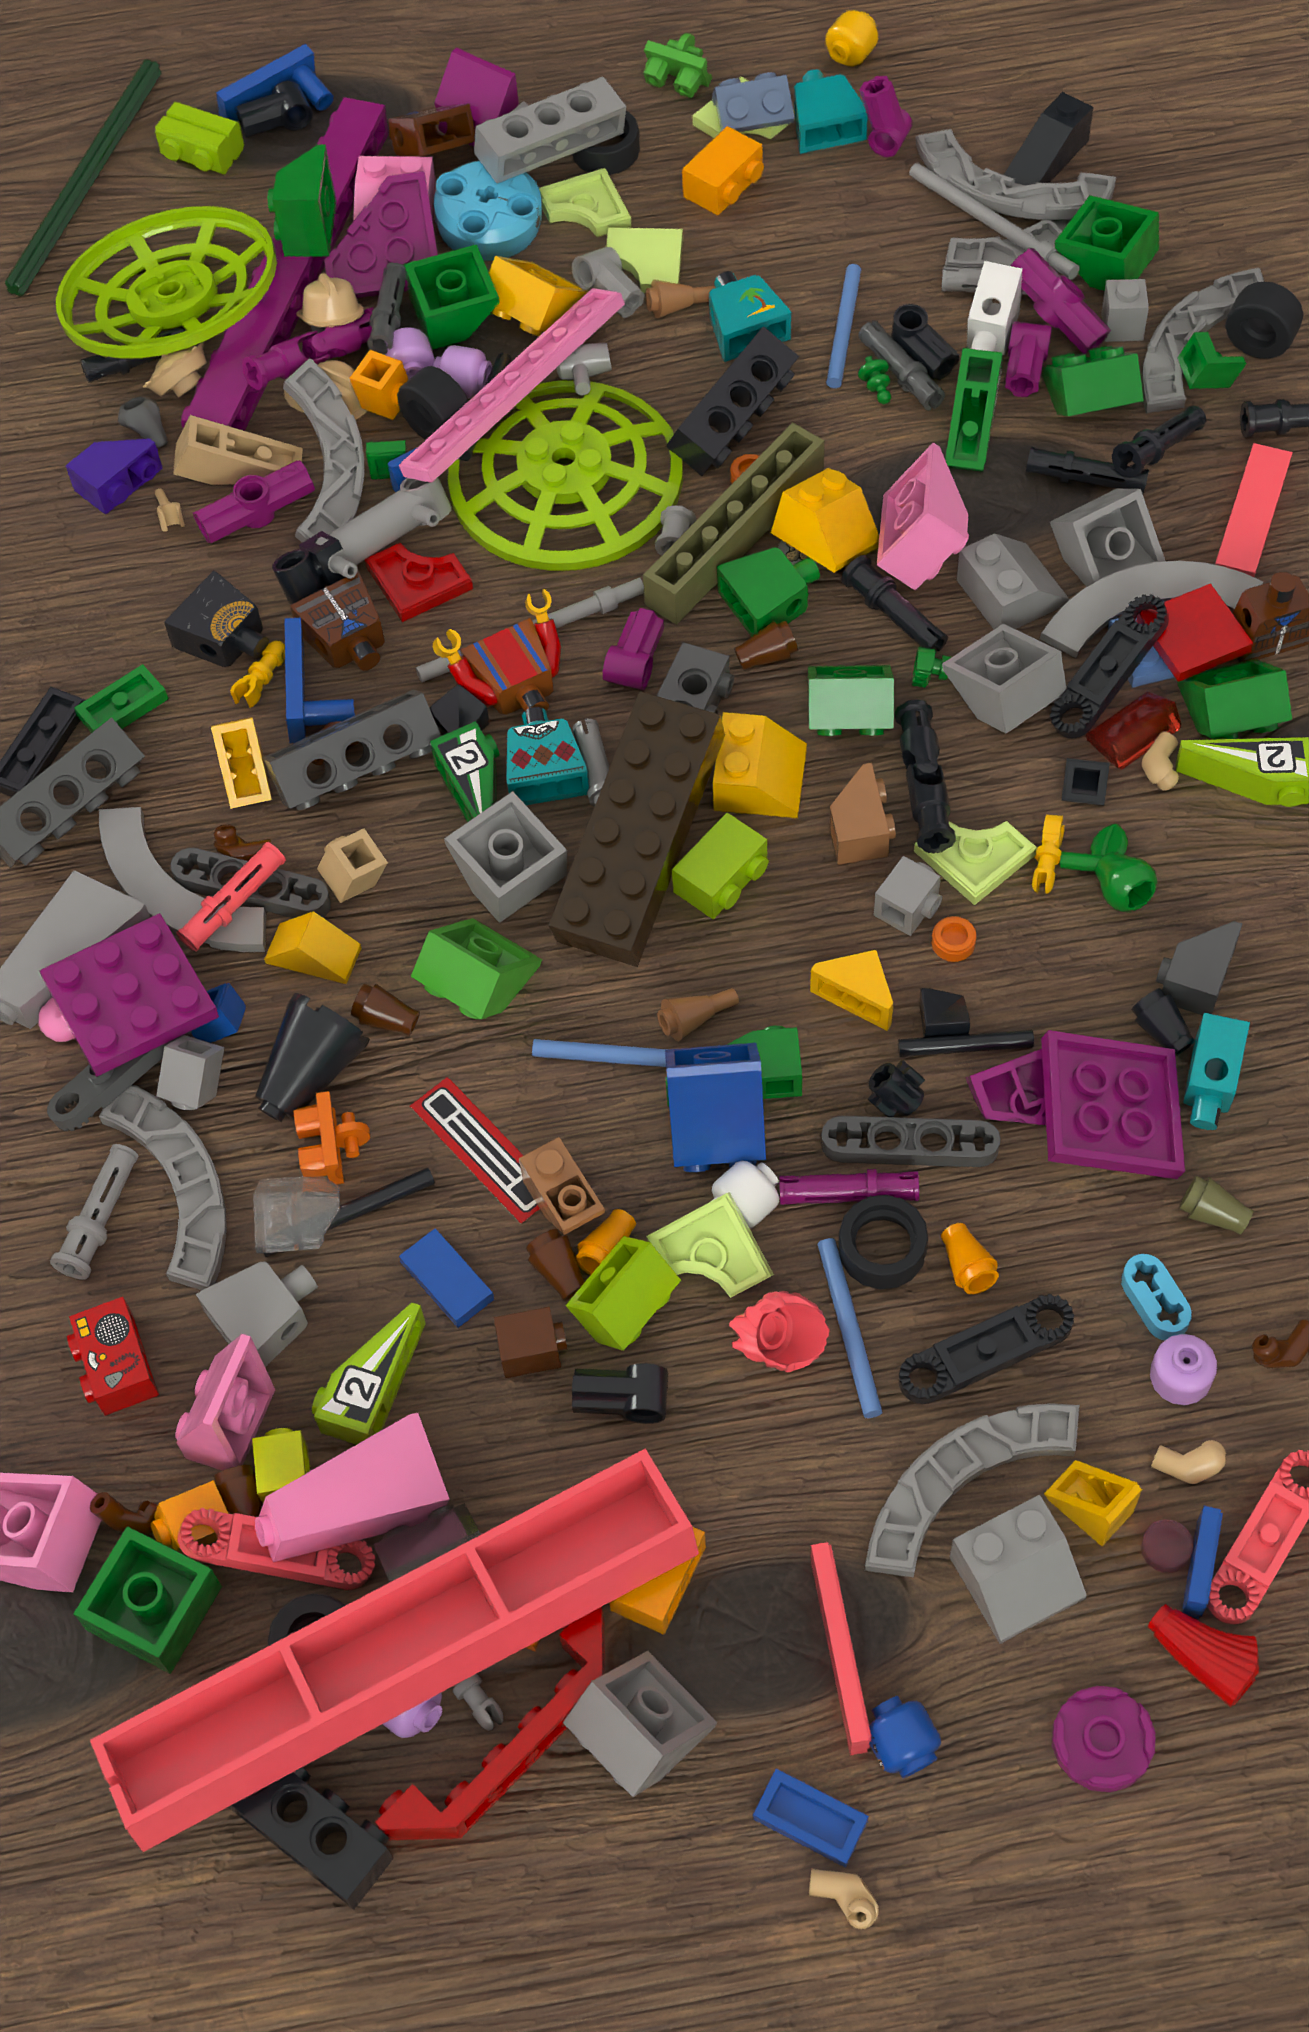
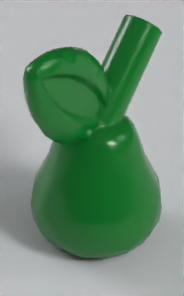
(1124, 880)

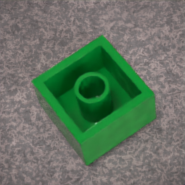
(148, 1600)

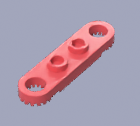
(1263, 1542)
(240, 1549)

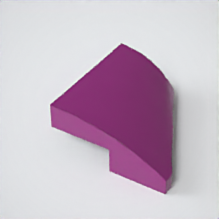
(1011, 1090)

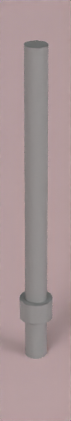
(994, 220)
(602, 600)

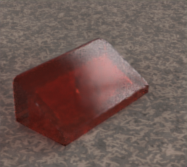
(1134, 729)

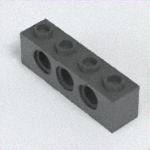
(699, 673)
(105, 745)
(290, 764)

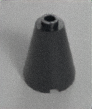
(306, 1057)

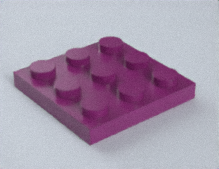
(128, 994)
(1112, 1105)

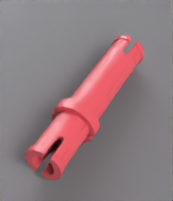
(195, 931)

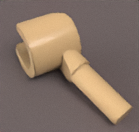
(168, 512)

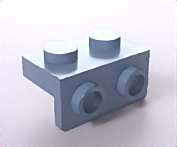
(754, 103)

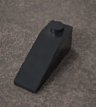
(1052, 141)

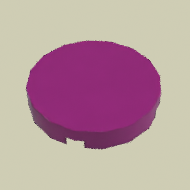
(1103, 1739)

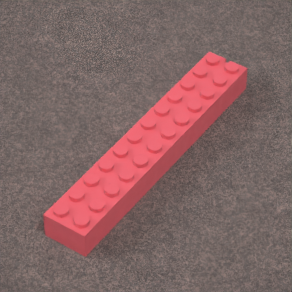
(392, 1649)

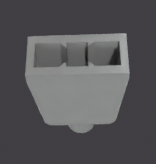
(259, 1306)

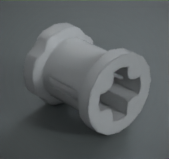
(675, 522)

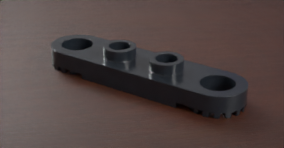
(1109, 666)
(986, 1349)

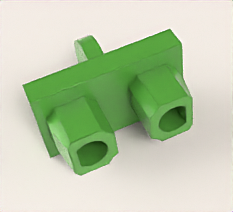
(677, 59)

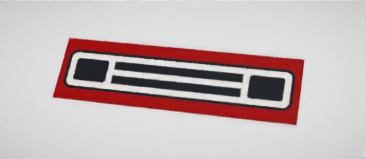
(477, 1145)

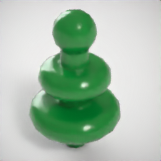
(874, 374)

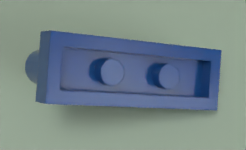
(294, 66)
(298, 711)

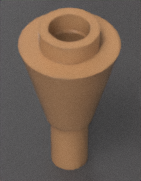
(670, 297)
(685, 1014)

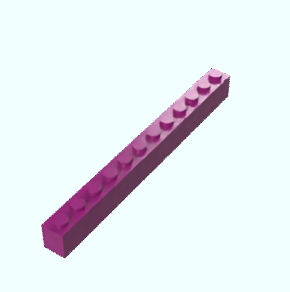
(223, 392)

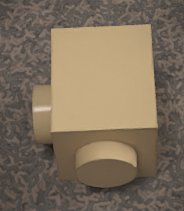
(351, 865)

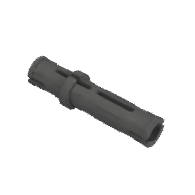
(386, 315)
(911, 375)

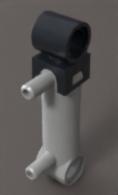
(335, 555)

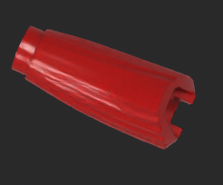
(1215, 1658)

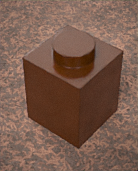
(529, 1342)

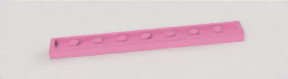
(511, 385)

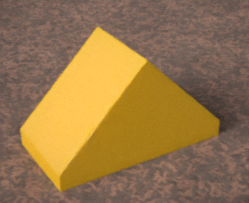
(241, 762)
(313, 948)
(856, 986)
(1094, 1499)

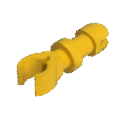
(259, 674)
(1048, 853)

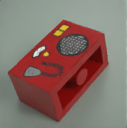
(112, 1357)

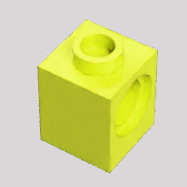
(279, 1459)

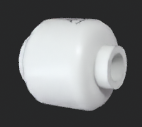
(751, 1189)

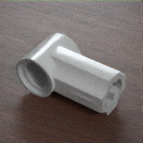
(604, 271)

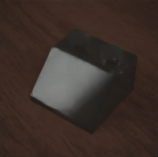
(411, 1547)

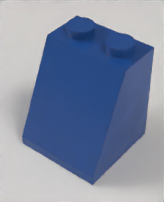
(715, 1105)

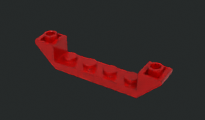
(414, 1817)

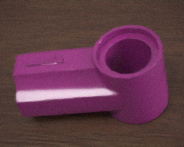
(888, 121)
(1027, 352)
(632, 658)

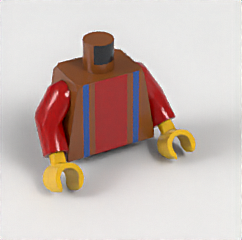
(510, 666)

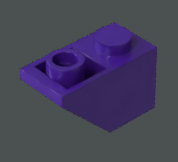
(113, 471)

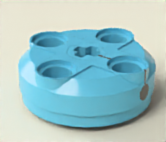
(480, 212)

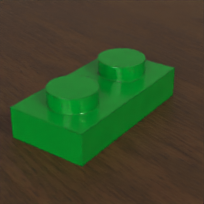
(123, 700)

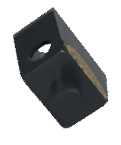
(217, 623)

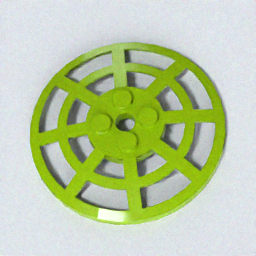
(168, 292)
(568, 483)

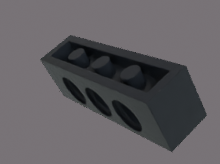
(695, 439)
(346, 1873)

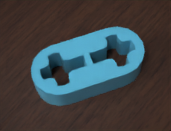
(1164, 1291)

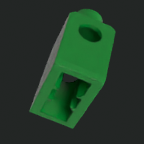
(766, 588)

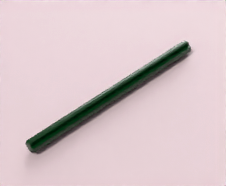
(82, 178)

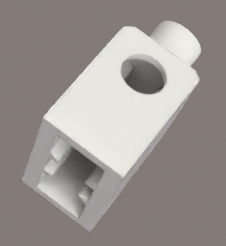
(992, 322)

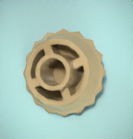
(177, 371)

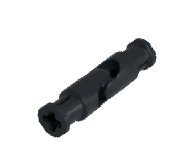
(925, 777)

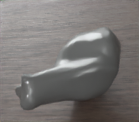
(143, 417)

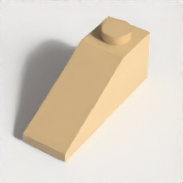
(225, 454)

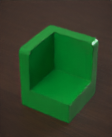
(1205, 366)

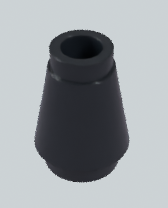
(1163, 1021)

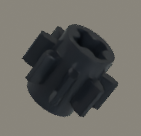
(896, 1089)

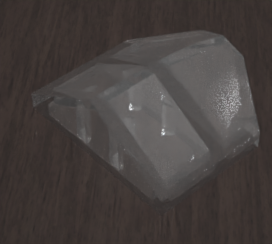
(293, 1213)

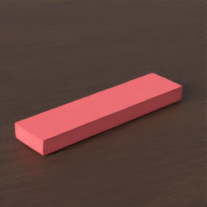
(1254, 509)
(840, 1648)

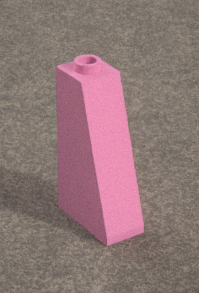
(355, 1495)

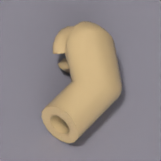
(1157, 762)
(1194, 1465)
(850, 1893)

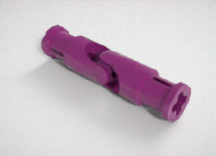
(286, 356)

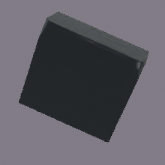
(1085, 781)

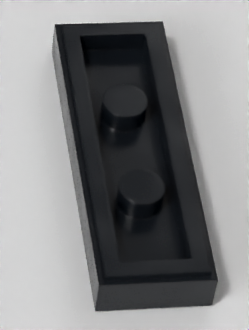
(39, 740)

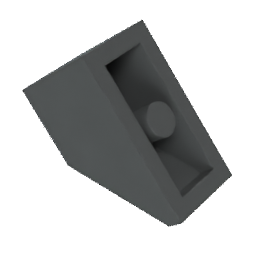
(1199, 968)

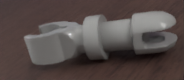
(479, 1702)

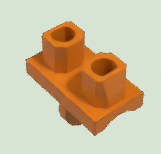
(326, 1157)

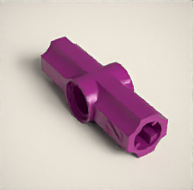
(1060, 302)
(254, 501)

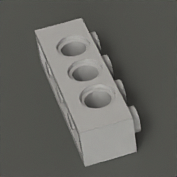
(549, 129)

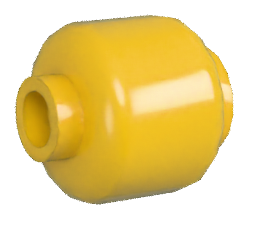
(851, 38)

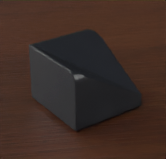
(457, 710)
(943, 1013)

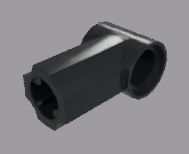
(283, 107)
(922, 342)
(635, 1393)

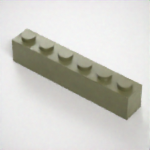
(731, 524)

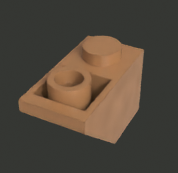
(858, 819)
(559, 1187)

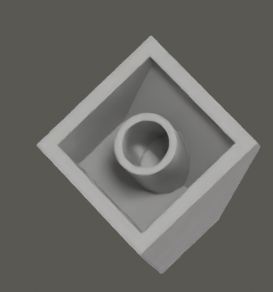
(1107, 535)
(1008, 582)
(1007, 677)
(507, 856)
(1018, 1568)
(638, 1722)

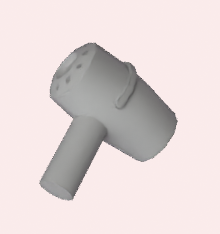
(583, 363)

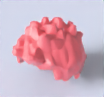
(781, 1331)

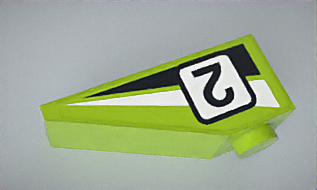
(1259, 768)
(367, 1383)

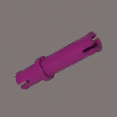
(847, 1187)

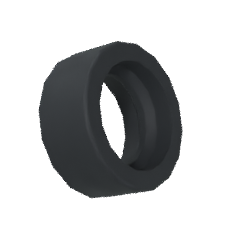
(612, 158)
(889, 1209)

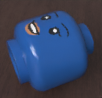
(903, 1737)

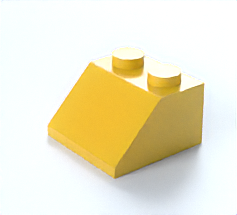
(531, 294)
(826, 520)
(758, 768)

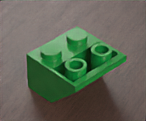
(1093, 382)

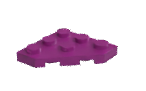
(388, 230)

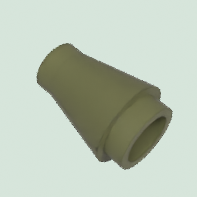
(1213, 1205)

